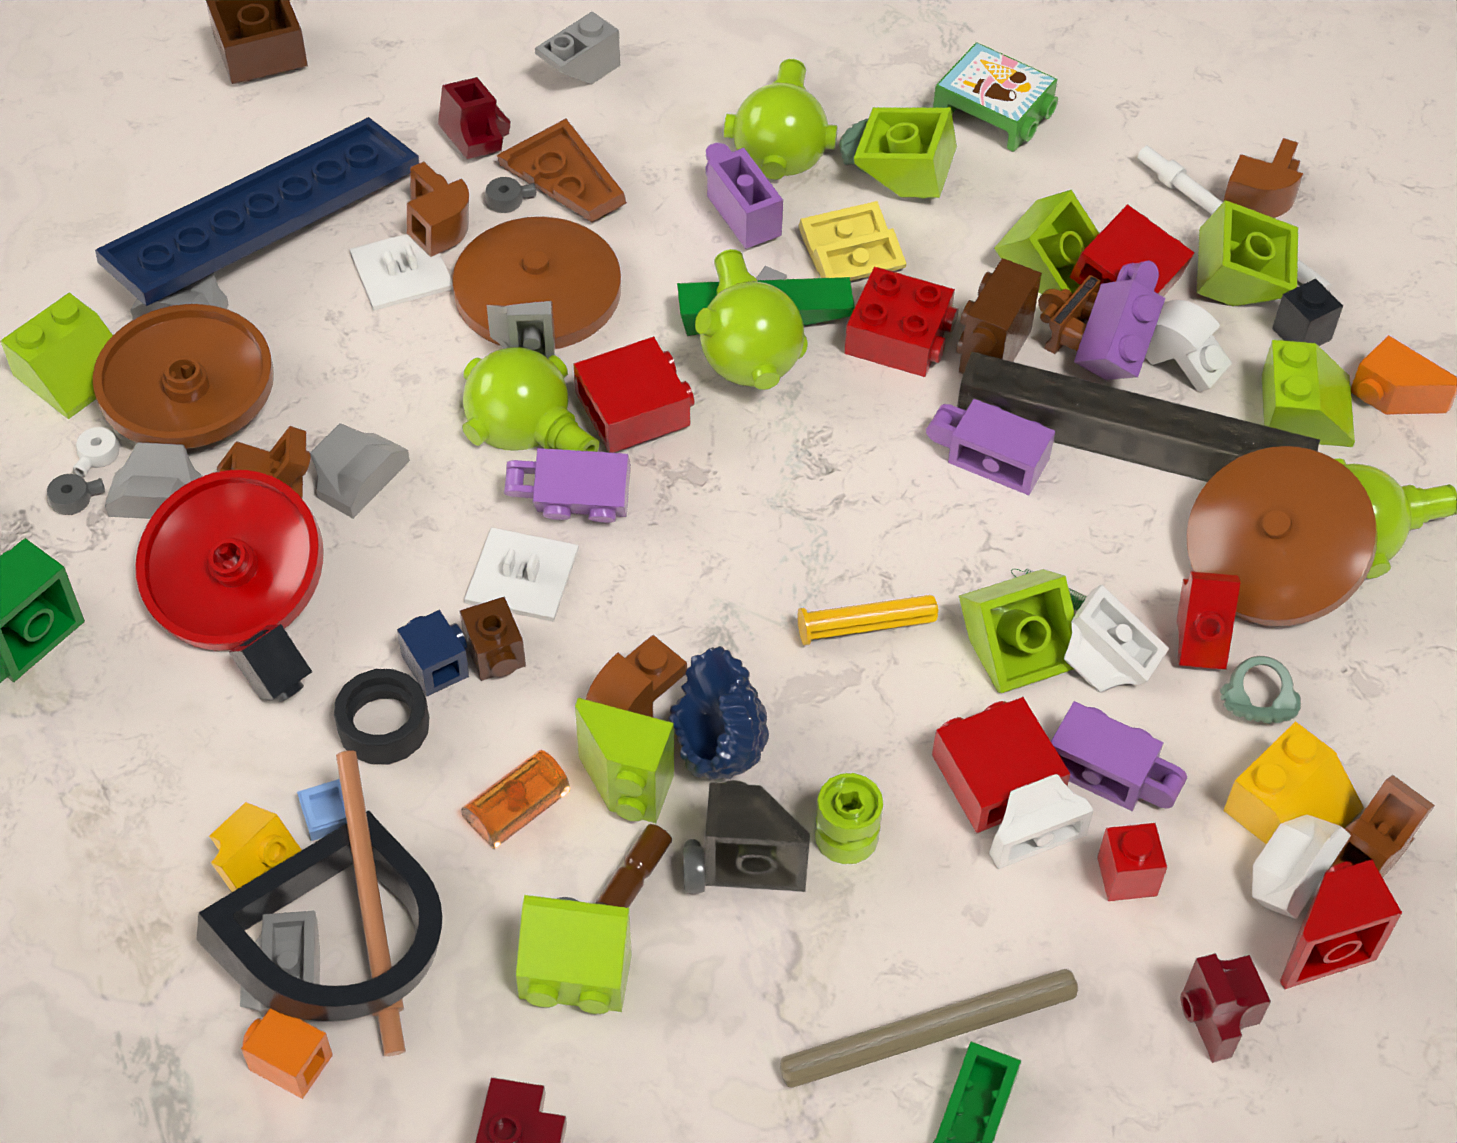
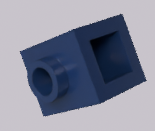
(434, 651)

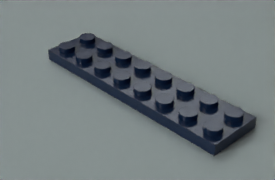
(255, 211)

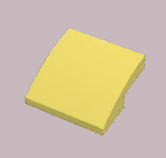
(851, 242)

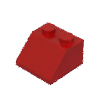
(1343, 924)

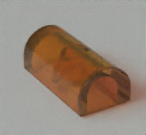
(517, 798)

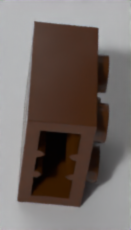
(1001, 314)

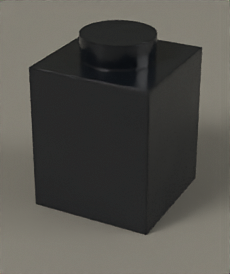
(1307, 314)
(271, 663)

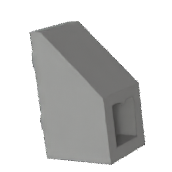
(583, 49)

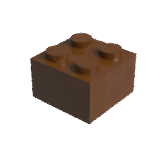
(256, 37)

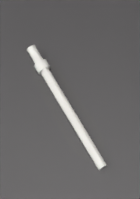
(1175, 176)

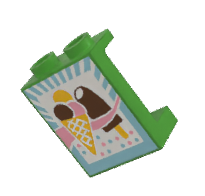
(998, 92)

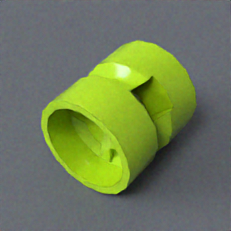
(848, 818)

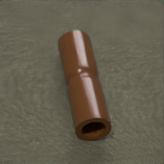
(637, 867)

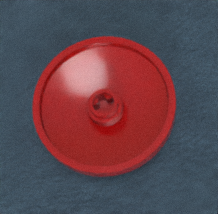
(229, 558)

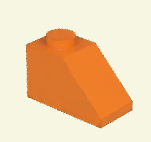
(1403, 381)

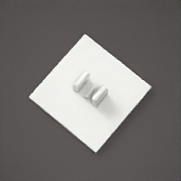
(399, 271)
(525, 571)

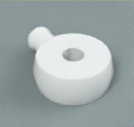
(96, 449)

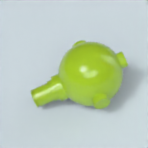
(782, 125)
(750, 327)
(521, 402)
(1399, 510)

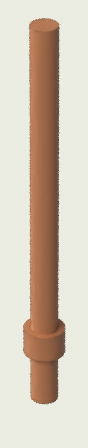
(369, 895)

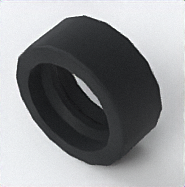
(382, 685)

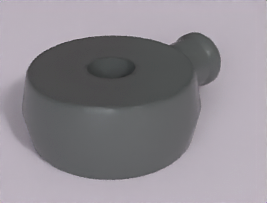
(506, 194)
(71, 493)
(693, 867)

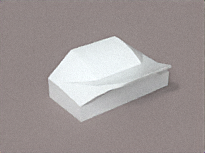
(1111, 643)
(1039, 820)
(1295, 863)

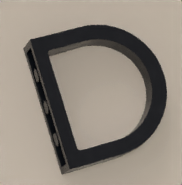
(224, 924)

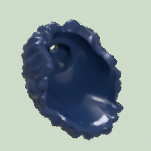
(719, 717)

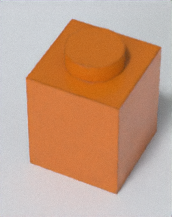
(286, 1051)

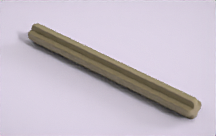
(928, 1028)

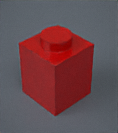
(1132, 862)

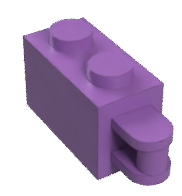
(743, 195)
(1122, 323)
(993, 443)
(573, 483)
(1116, 759)

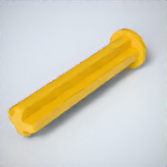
(866, 617)

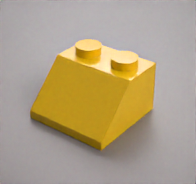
(1293, 780)

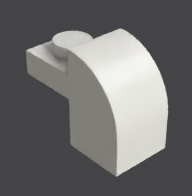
(1186, 335)

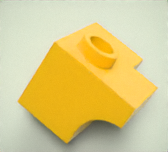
(250, 845)

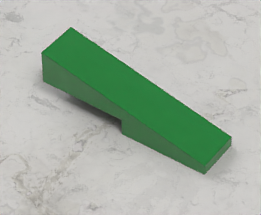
(815, 298)
(978, 1096)

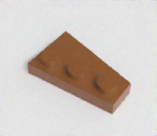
(565, 170)

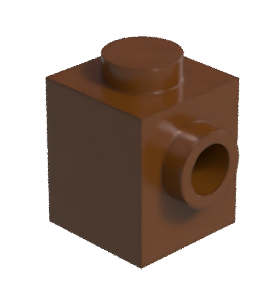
(493, 638)

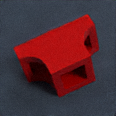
(1207, 619)

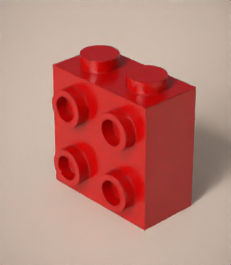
(1133, 240)
(901, 322)
(633, 394)
(992, 756)

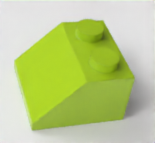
(908, 149)
(1050, 239)
(1246, 256)
(58, 353)
(1307, 393)
(1021, 628)
(626, 758)
(573, 954)

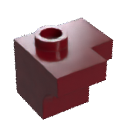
(472, 118)
(1223, 1000)
(516, 1115)

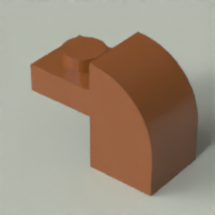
(1265, 185)
(437, 210)
(285, 461)
(638, 678)
(1385, 826)

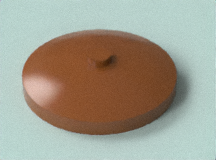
(539, 263)
(183, 375)
(1289, 529)

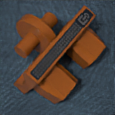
(1067, 313)

